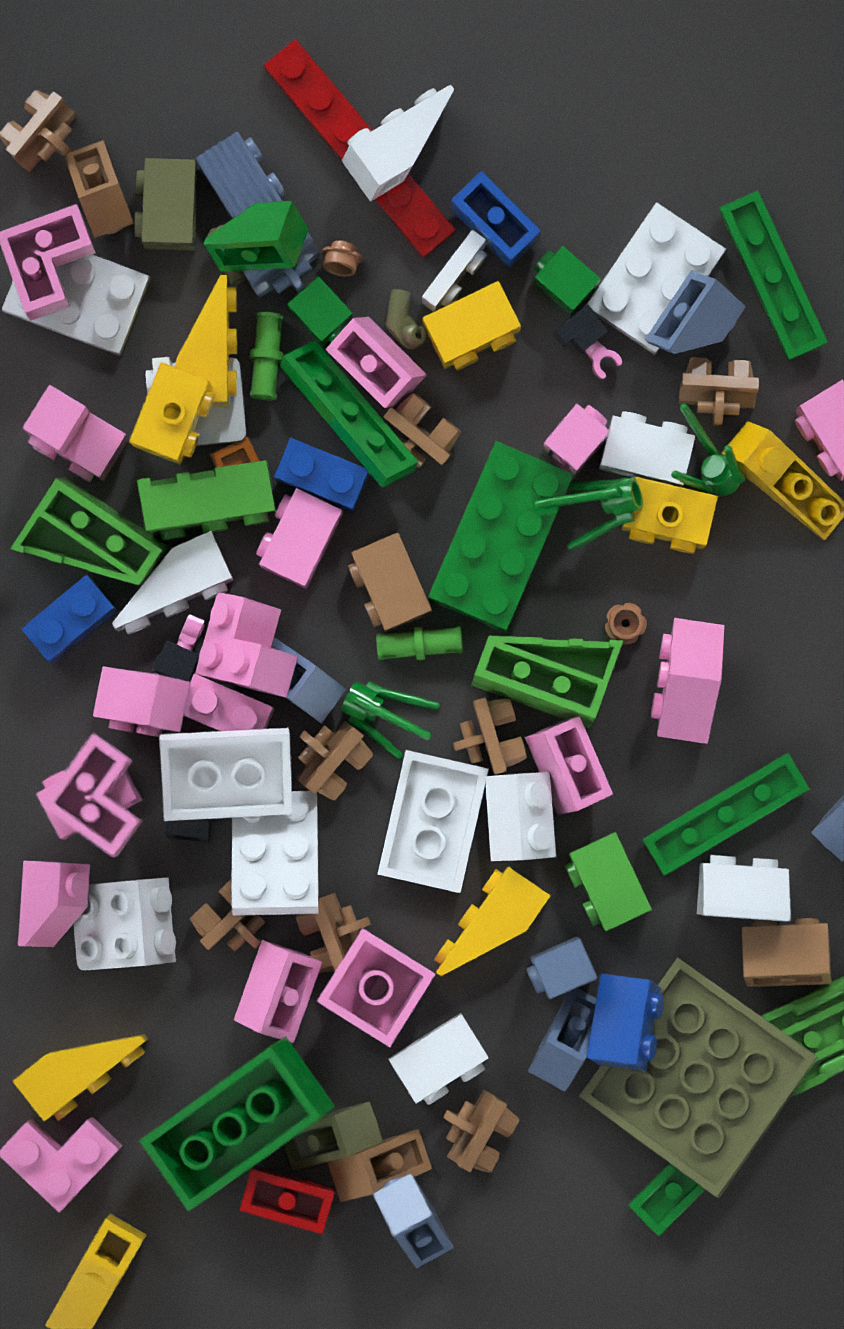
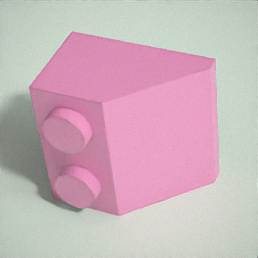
(376, 987)

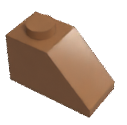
(98, 189)
(374, 1167)

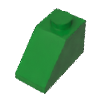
(259, 238)

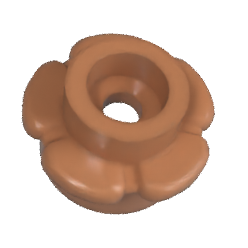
(341, 258)
(633, 615)

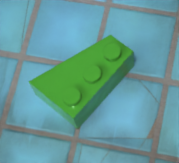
(207, 500)
(88, 534)
(549, 675)

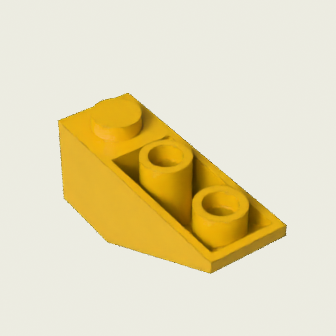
(212, 341)
(786, 479)
(503, 915)
(65, 1073)
(97, 1275)

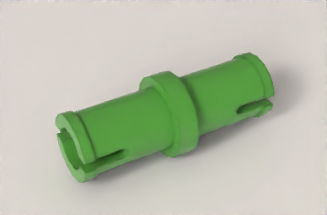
(266, 356)
(419, 643)

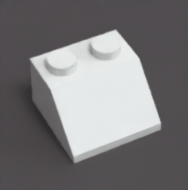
(743, 890)

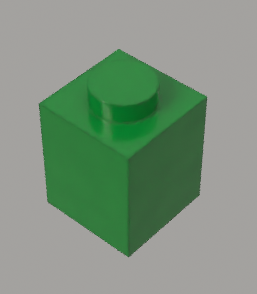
(565, 279)
(320, 311)

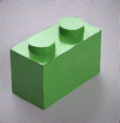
(608, 882)

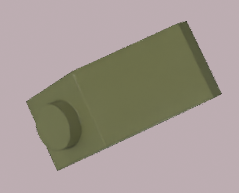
(334, 1137)

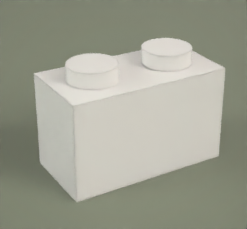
(646, 449)
(520, 816)
(439, 1059)

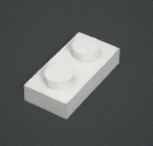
(466, 258)

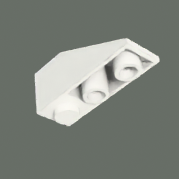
(387, 154)
(183, 574)

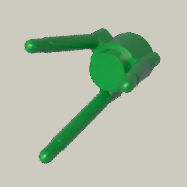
(718, 472)
(617, 497)
(364, 704)

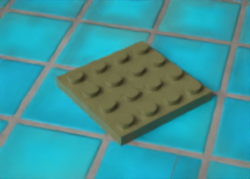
(711, 1084)

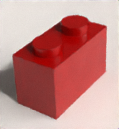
(287, 1199)

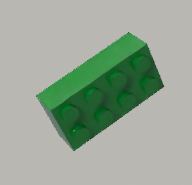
(499, 537)
(237, 1123)

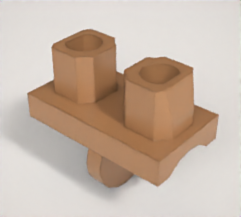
(42, 133)
(718, 393)
(437, 444)
(489, 716)
(326, 753)
(214, 928)
(337, 928)
(473, 1129)

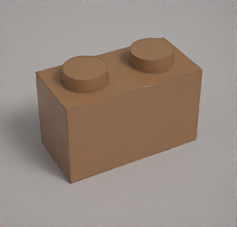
(390, 582)
(786, 953)

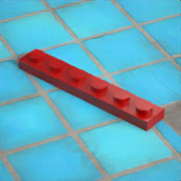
(336, 123)

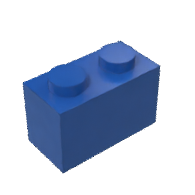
(496, 219)
(322, 475)
(69, 619)
(625, 1022)

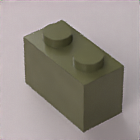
(168, 204)

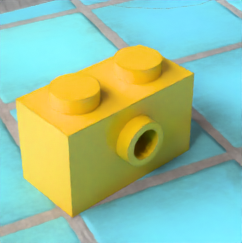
(472, 326)
(172, 414)
(672, 516)

